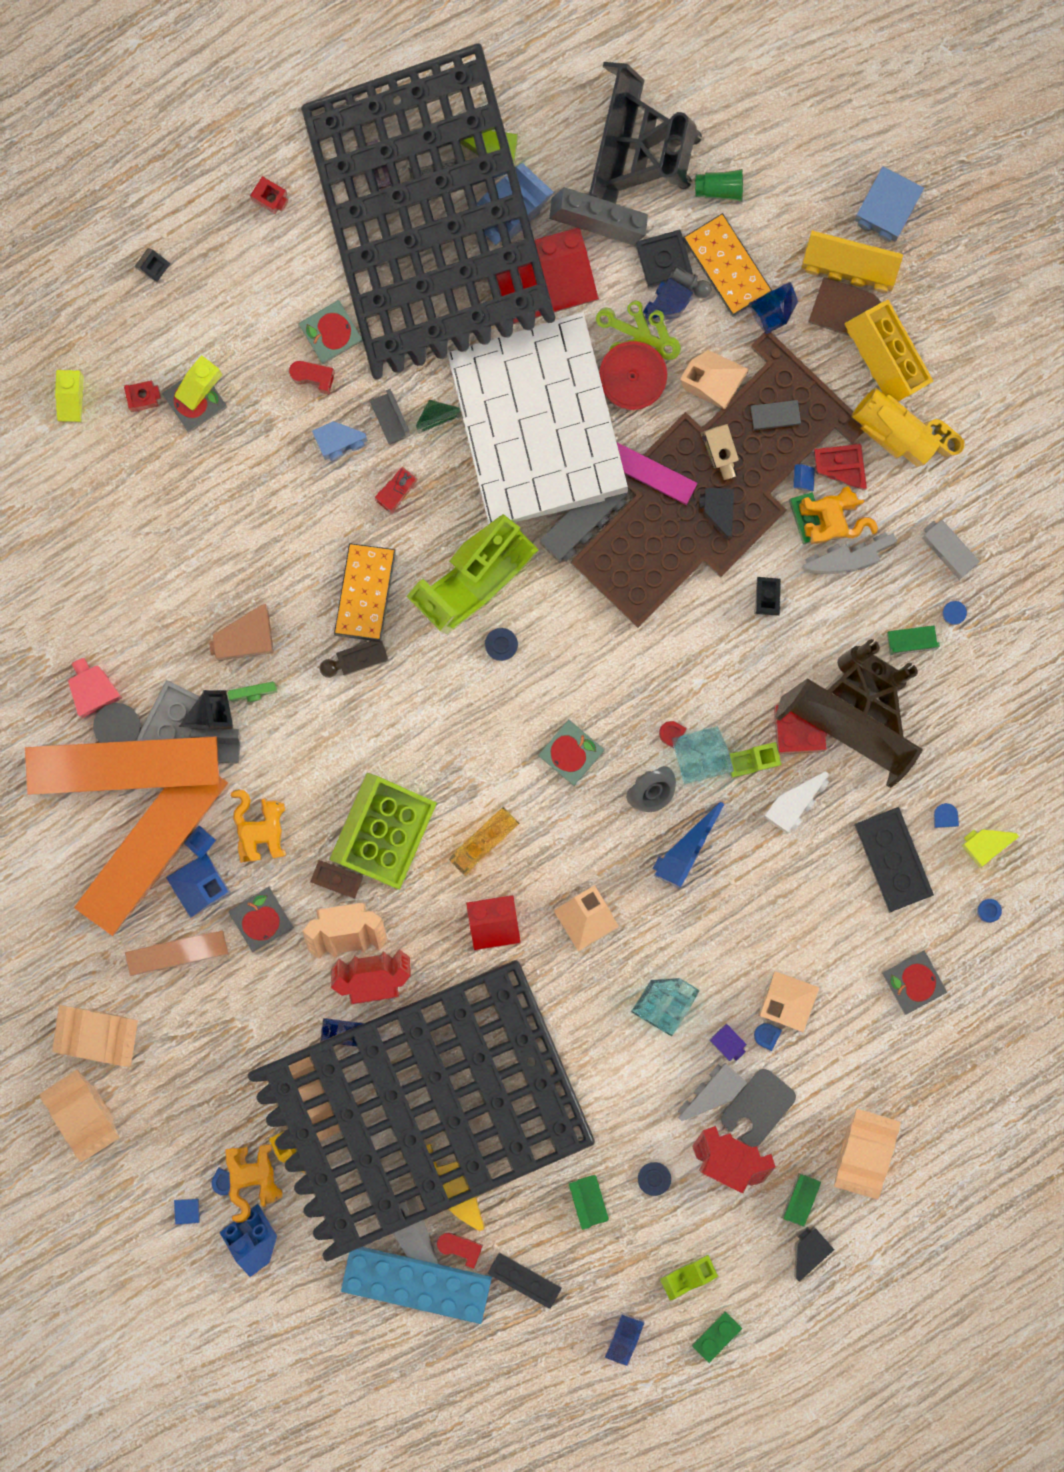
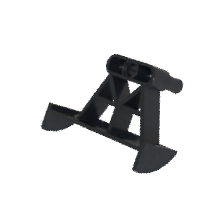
(617, 140)

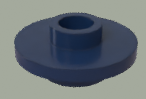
(501, 644)
(654, 1178)

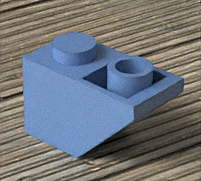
(337, 438)

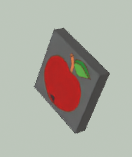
(207, 408)
(261, 919)
(914, 982)

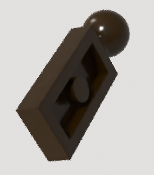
(355, 659)

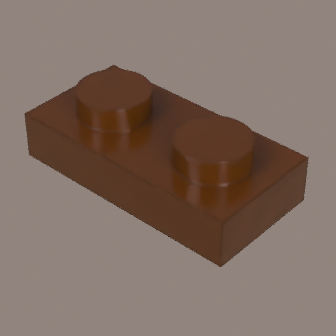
(336, 879)

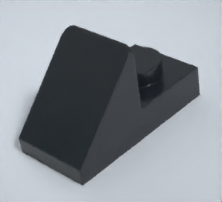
(768, 596)

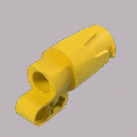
(903, 432)

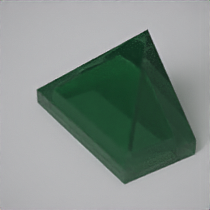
(436, 414)

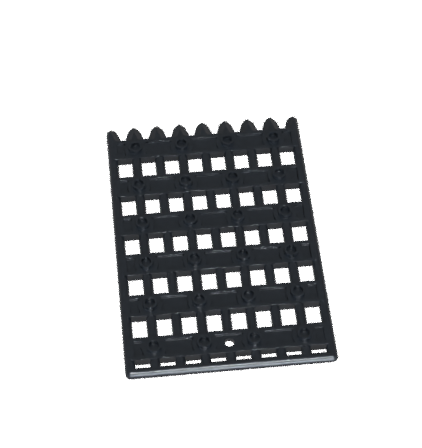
(431, 235)
(401, 1119)

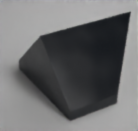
(210, 712)

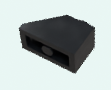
(719, 509)
(810, 1251)

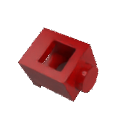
(265, 189)
(136, 403)

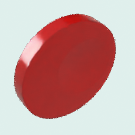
(633, 375)

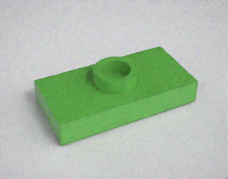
(252, 693)

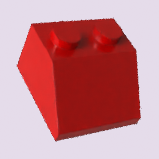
(493, 922)

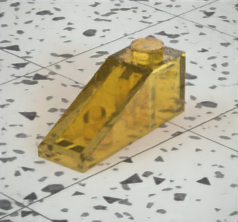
(483, 841)

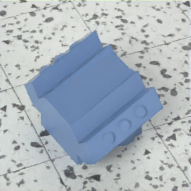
(534, 194)

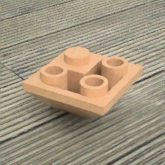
(713, 378)
(586, 918)
(788, 1001)

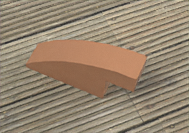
(176, 953)

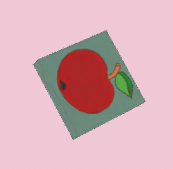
(330, 332)
(571, 752)

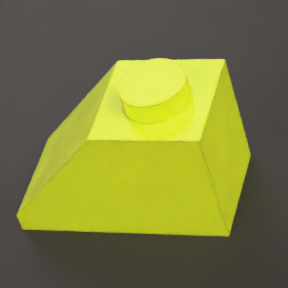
(198, 382)
(69, 395)
(986, 844)

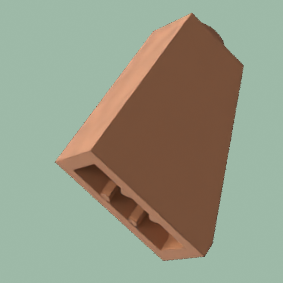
(244, 637)

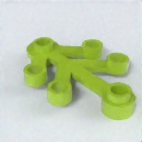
(643, 332)

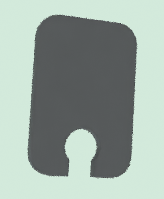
(763, 1102)

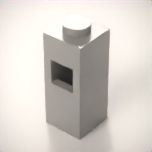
(949, 548)

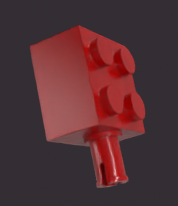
(797, 735)

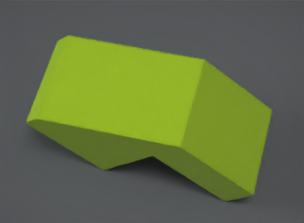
(755, 759)
(689, 1277)

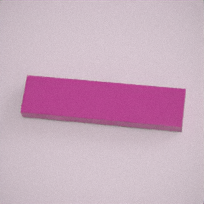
(656, 475)

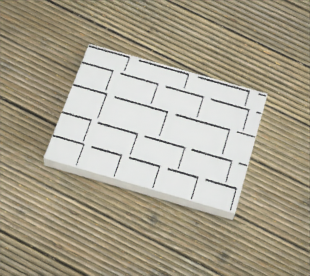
(538, 421)

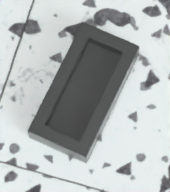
(775, 415)

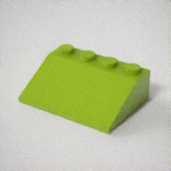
(383, 830)

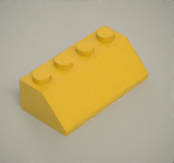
(851, 261)
(888, 351)

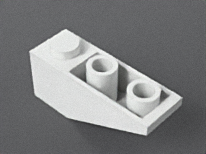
(790, 805)

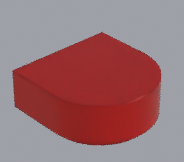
(671, 730)

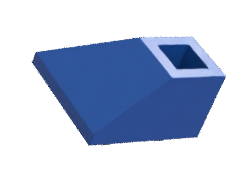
(198, 885)
(251, 1241)

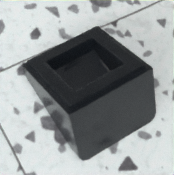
(152, 264)

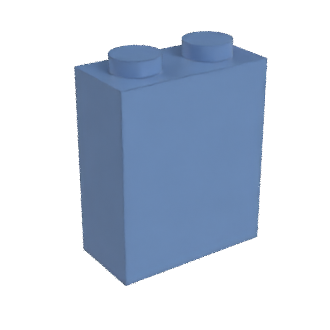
(888, 204)

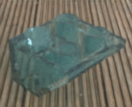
(702, 755)
(665, 1003)

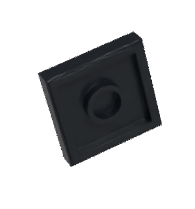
(660, 255)

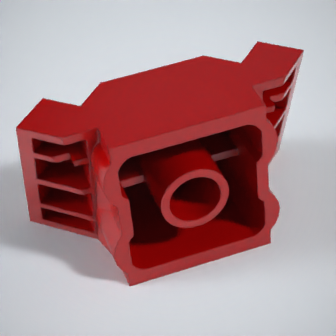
(371, 977)
(731, 1160)

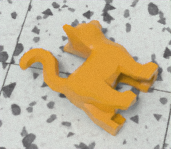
(831, 517)
(257, 832)
(251, 1174)

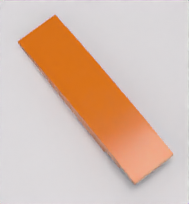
(122, 765)
(146, 853)

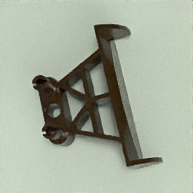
(851, 723)

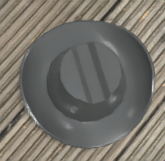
(652, 790)

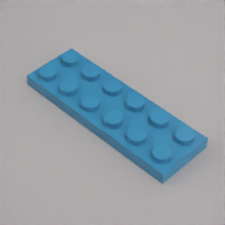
(416, 1284)

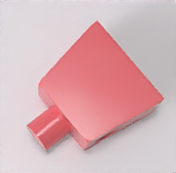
(91, 688)

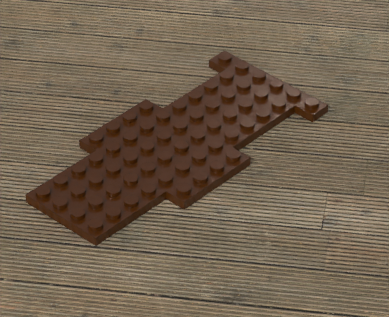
(661, 541)

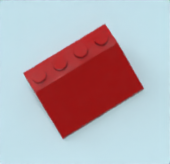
(564, 269)

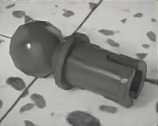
(701, 288)

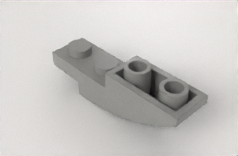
(841, 561)

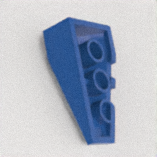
(681, 856)

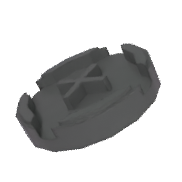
(116, 724)

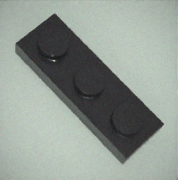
(524, 1280)

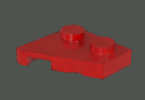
(842, 464)

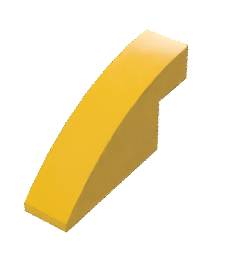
(466, 1211)

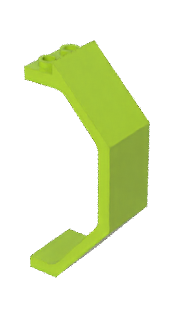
(458, 597)

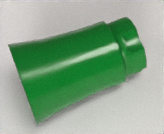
(720, 185)

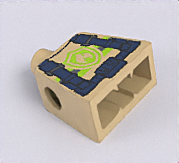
(714, 441)

